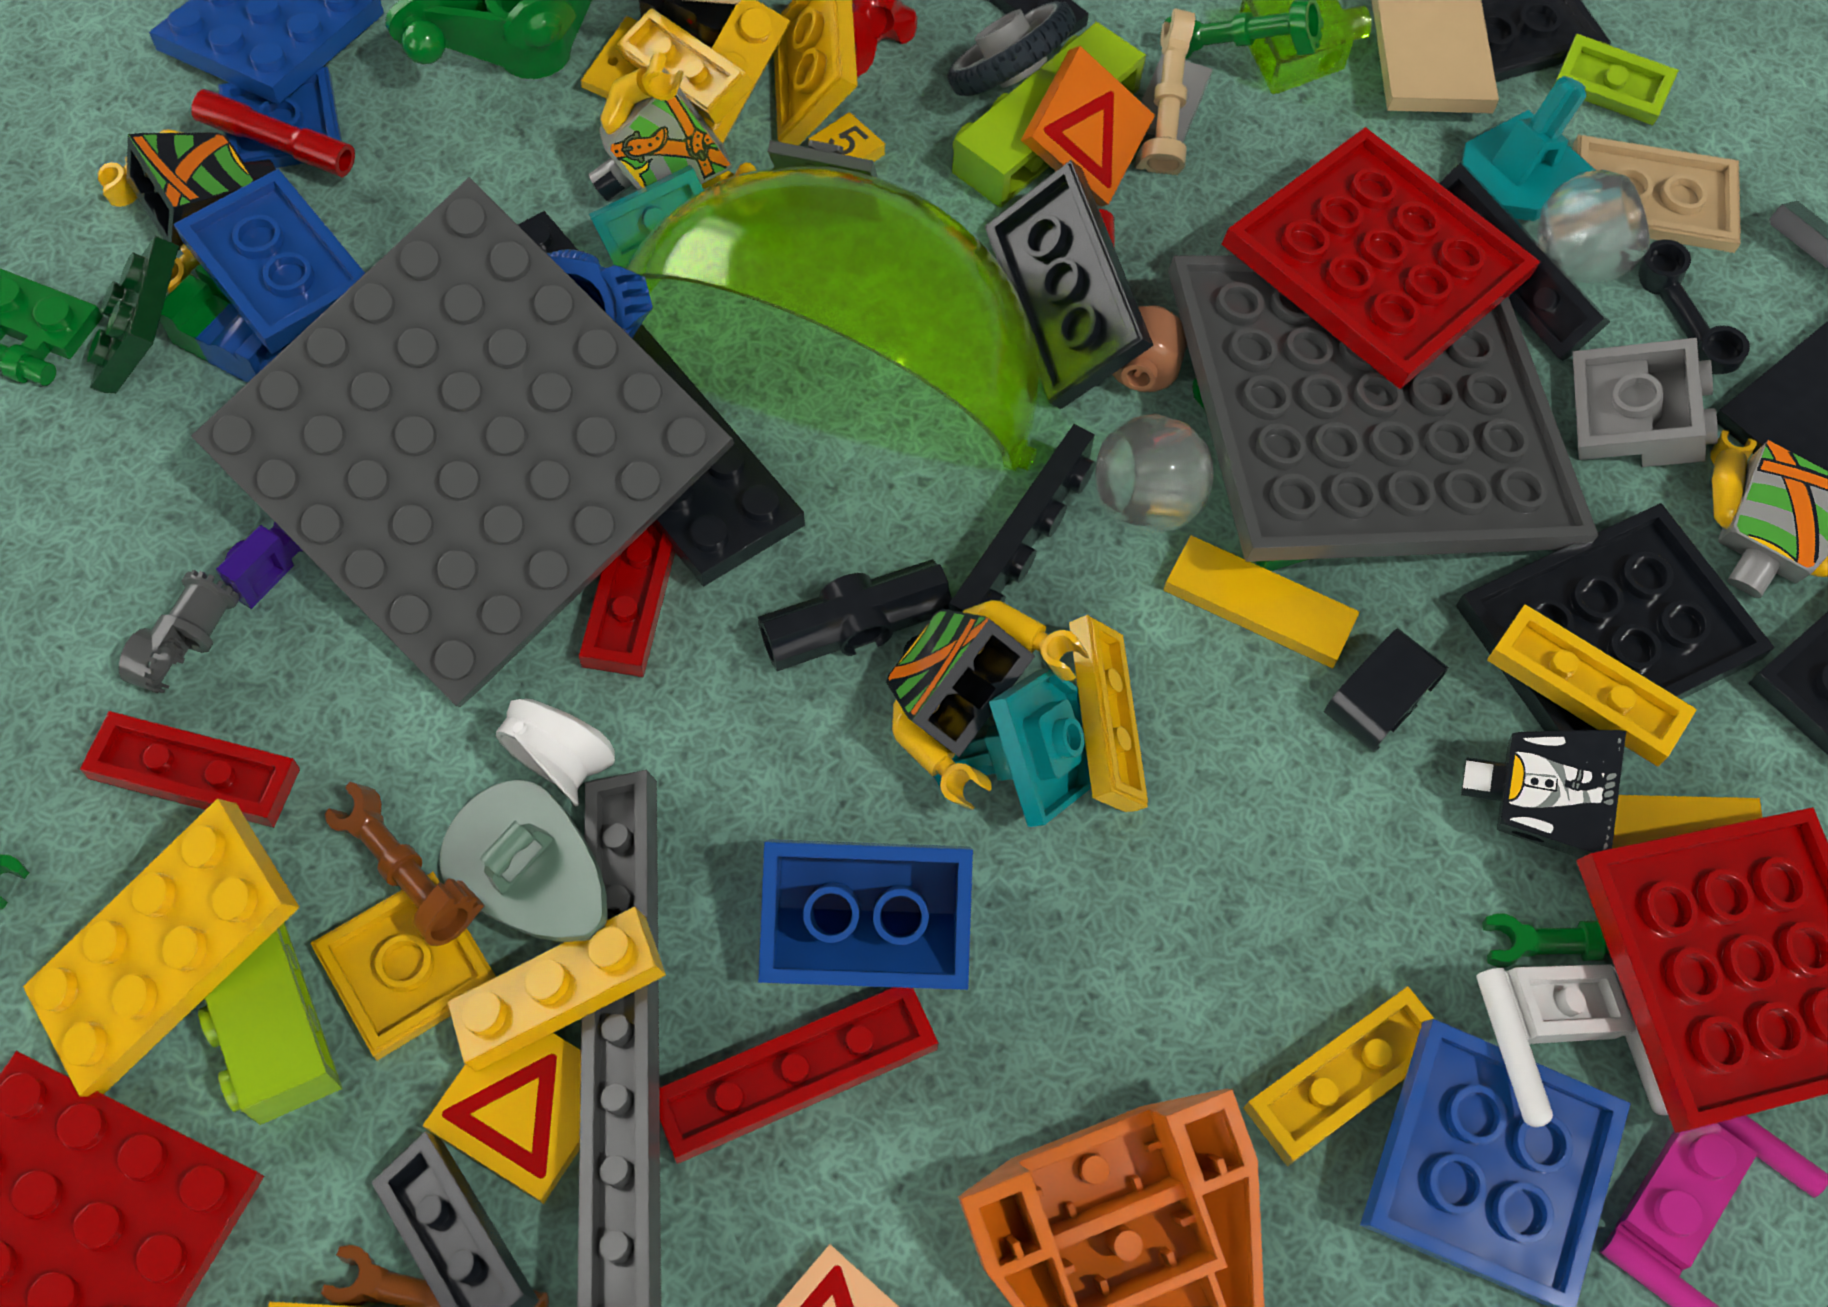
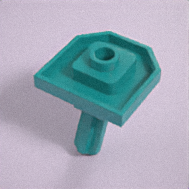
(1528, 154)
(1036, 745)

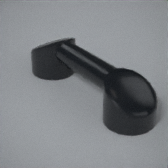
(1662, 274)

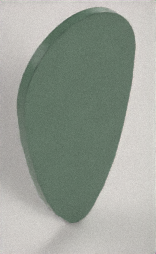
(526, 863)

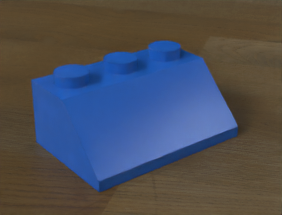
(866, 914)

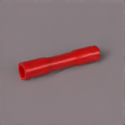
(303, 144)

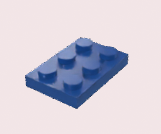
(270, 257)

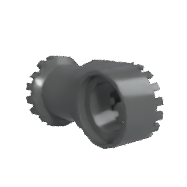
(173, 634)

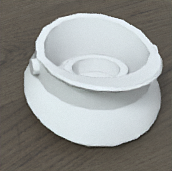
(555, 744)

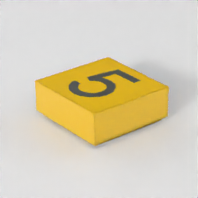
(853, 137)

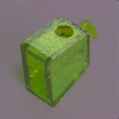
(1277, 54)

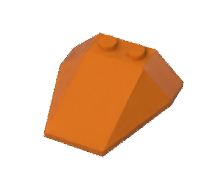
(1128, 1213)

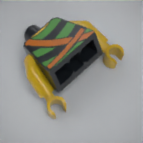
(175, 178)
(954, 673)

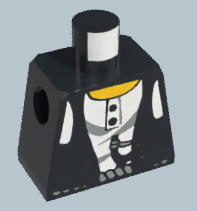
(1554, 788)

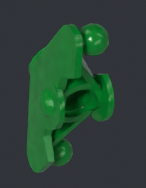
(520, 35)

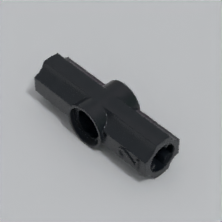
(854, 614)

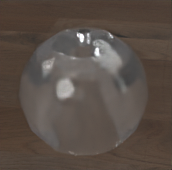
(1594, 226)
(1154, 474)

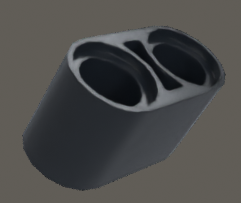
(1385, 689)

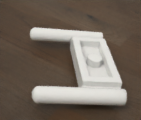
(1554, 1007)

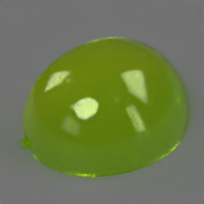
(871, 269)

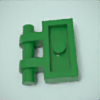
(45, 324)

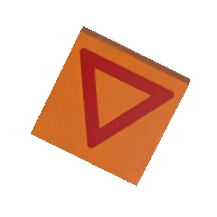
(1088, 121)

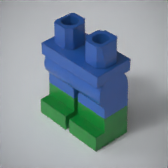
(210, 327)

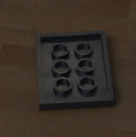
(1633, 595)

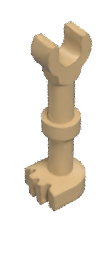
(1165, 152)

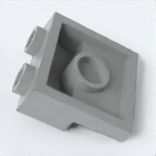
(1644, 402)

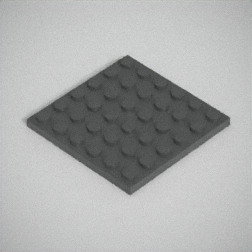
(463, 441)
(1349, 465)

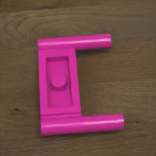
(1686, 1198)

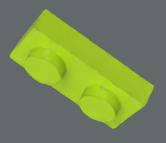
(1619, 79)

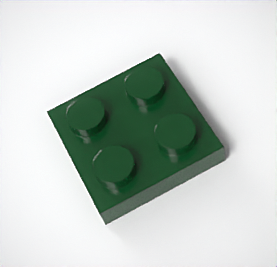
(133, 315)

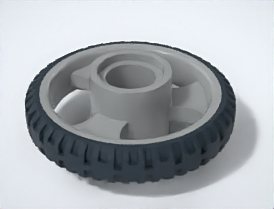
(1011, 48)

